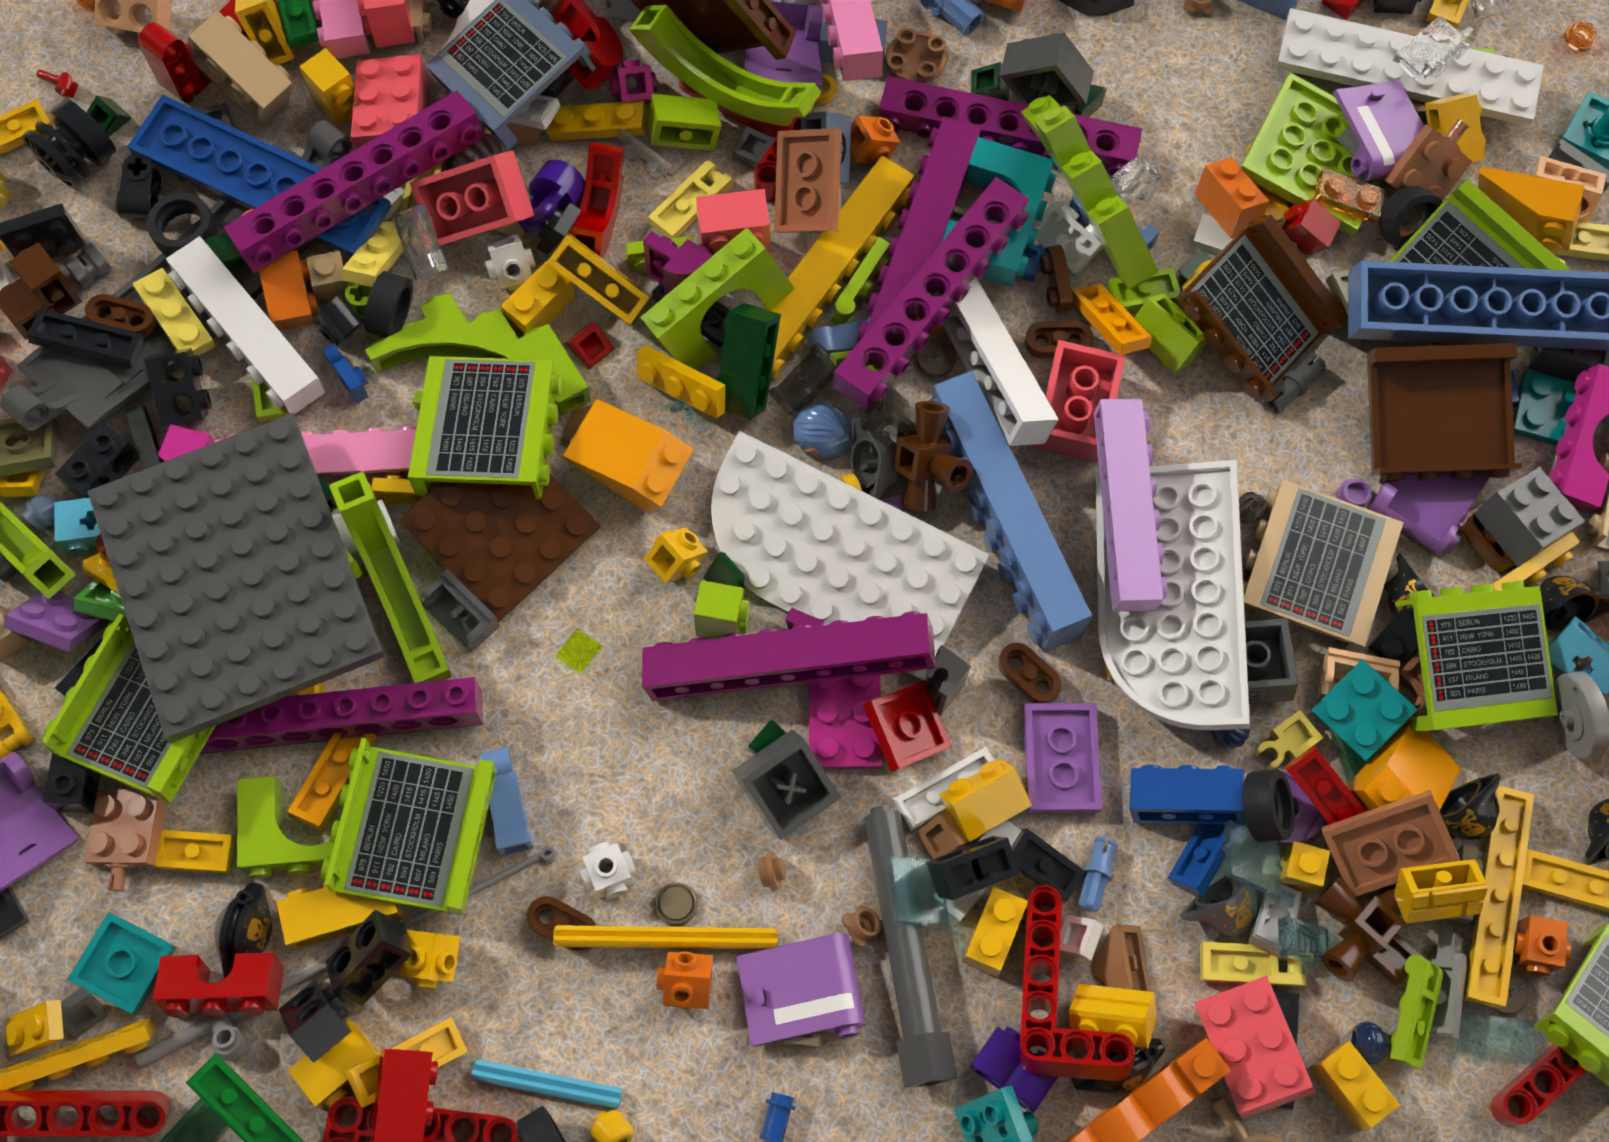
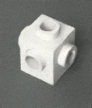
(509, 262)
(611, 883)

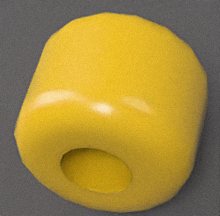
(611, 1127)

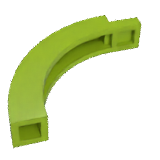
(716, 77)
(31, 555)
(390, 578)

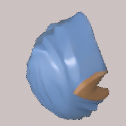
(822, 431)

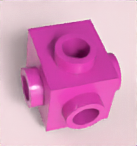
(645, 82)

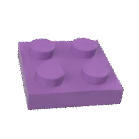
(53, 621)

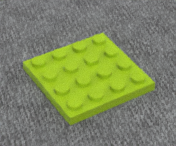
(1300, 142)

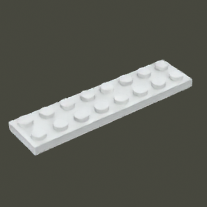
(1365, 55)

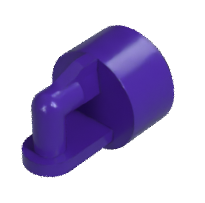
(550, 189)

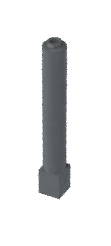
(924, 1051)

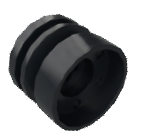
(65, 147)

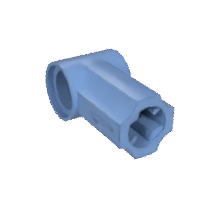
(959, 13)

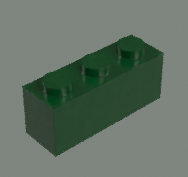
(748, 358)

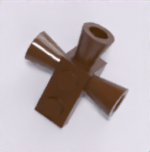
(927, 456)
(1367, 934)

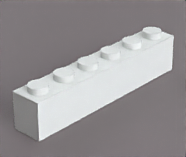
(245, 326)
(999, 369)

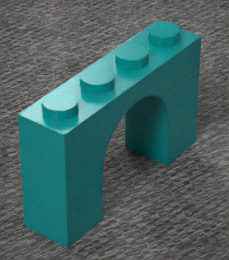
(1028, 175)

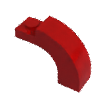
(598, 37)
(600, 197)

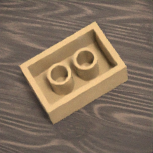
(240, 68)

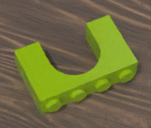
(736, 266)
(261, 832)

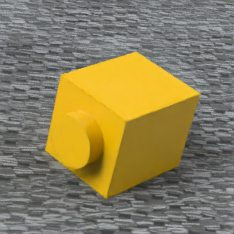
(1304, 867)

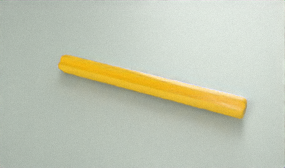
(665, 937)

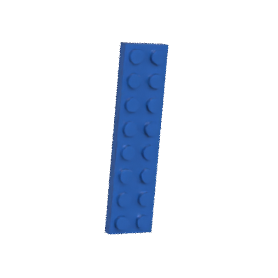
(239, 166)

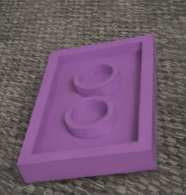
(1062, 757)

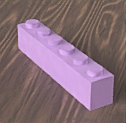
(1128, 505)

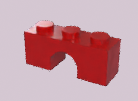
(249, 988)

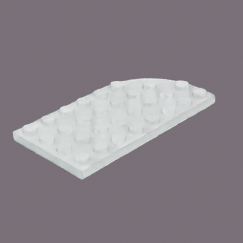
(833, 547)
(1191, 652)

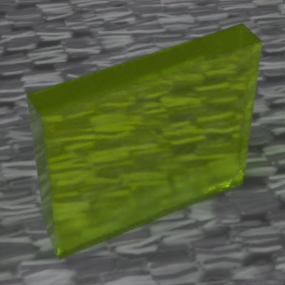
(578, 651)

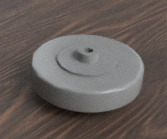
(1581, 715)

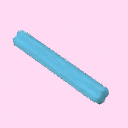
(546, 1084)

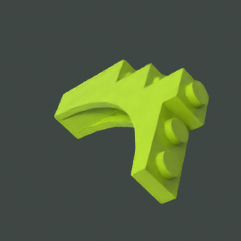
(1092, 187)
(448, 334)

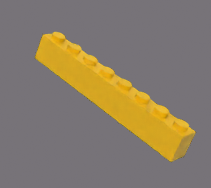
(838, 255)

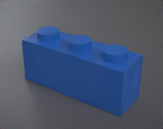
(1187, 795)

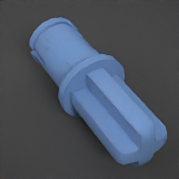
(1097, 875)

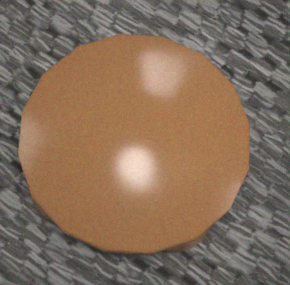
(916, 56)

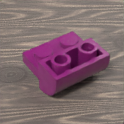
(672, 264)

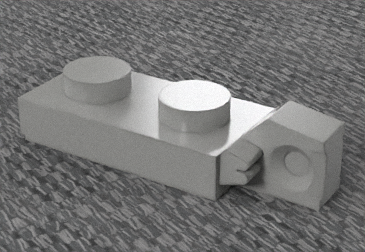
(1450, 1000)

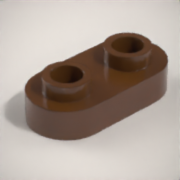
(1055, 266)
(122, 312)
(1052, 332)
(1484, 542)
(1032, 672)
(563, 915)

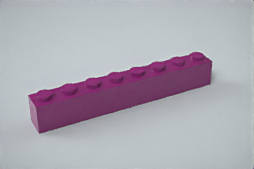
(931, 209)
(789, 656)

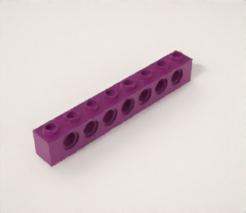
(995, 116)
(354, 181)
(996, 203)
(352, 713)

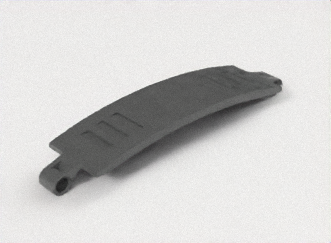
(99, 389)

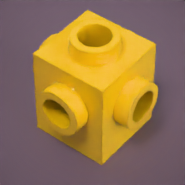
(676, 555)
(431, 958)

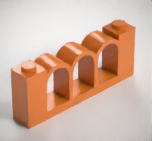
(1157, 1097)

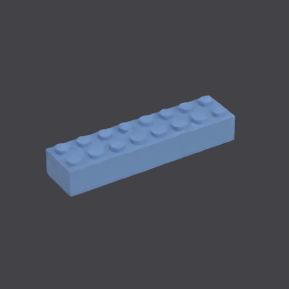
(1478, 305)
(1012, 518)

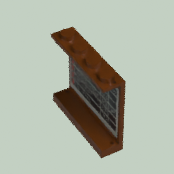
(1260, 306)

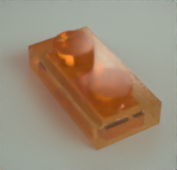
(1349, 195)

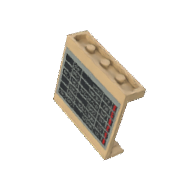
(1320, 563)

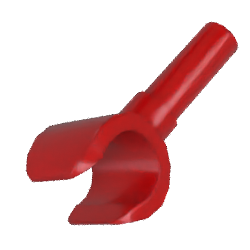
(64, 82)

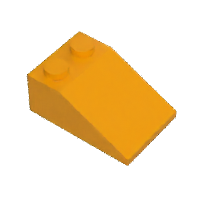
(1539, 204)
(628, 455)
(1403, 768)

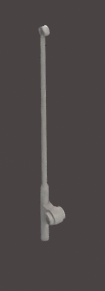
(231, 1043)

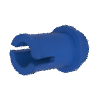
(777, 1117)

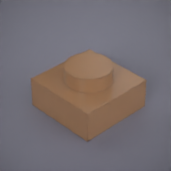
(941, 835)

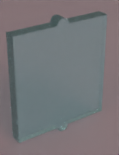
(1252, 861)
(915, 894)

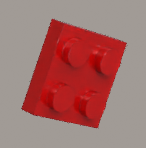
(907, 725)

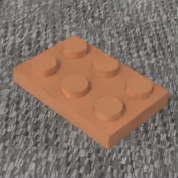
(808, 181)
(1391, 837)

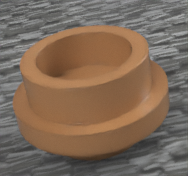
(771, 870)

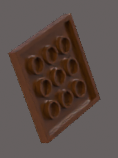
(499, 536)

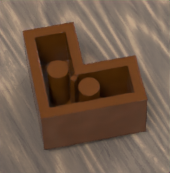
(39, 287)

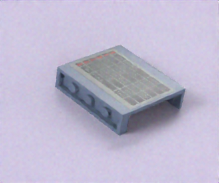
(507, 61)

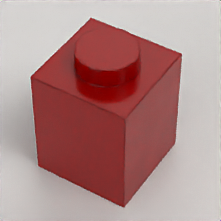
(1310, 226)

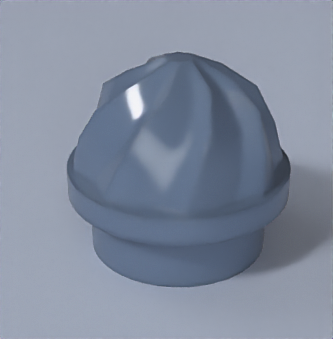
(40, 512)

